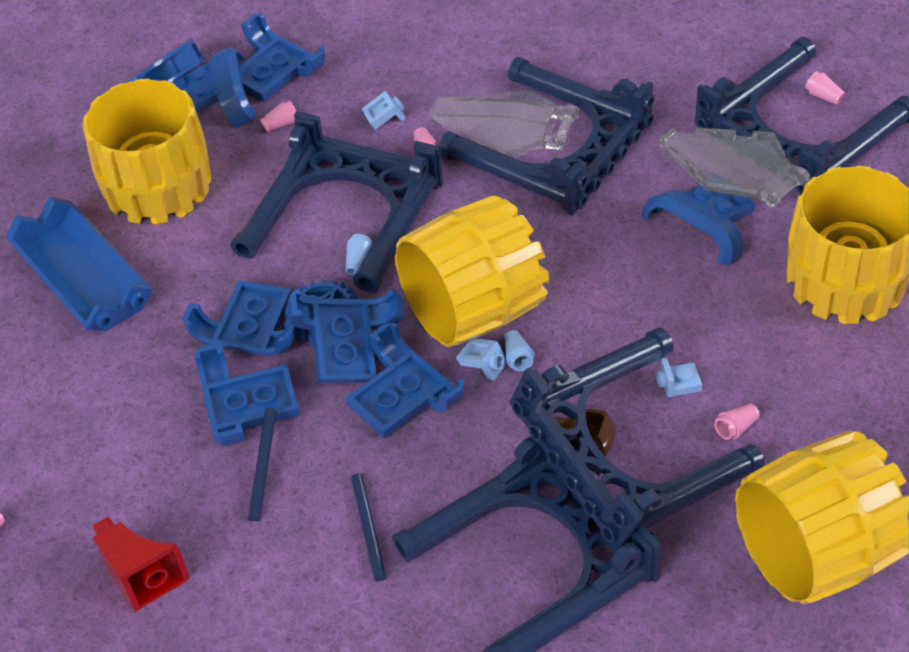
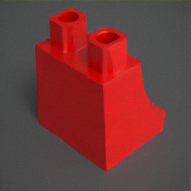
(139, 565)

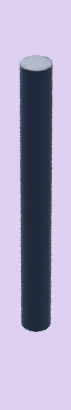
(262, 465)
(368, 527)

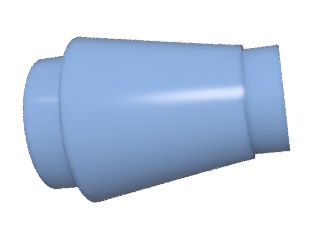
(356, 251)
(517, 351)

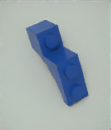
(173, 63)

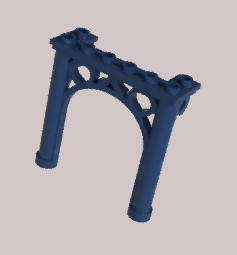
(723, 104)
(361, 166)
(567, 179)
(544, 394)
(628, 567)

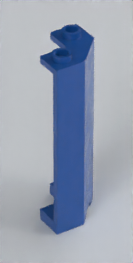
(79, 265)

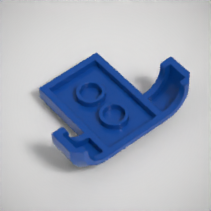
(275, 60)
(220, 83)
(708, 212)
(248, 321)
(343, 332)
(401, 388)
(241, 400)

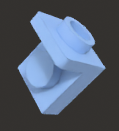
(383, 109)
(483, 355)
(678, 379)

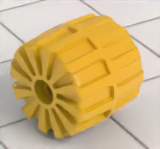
(147, 150)
(850, 244)
(471, 270)
(824, 516)

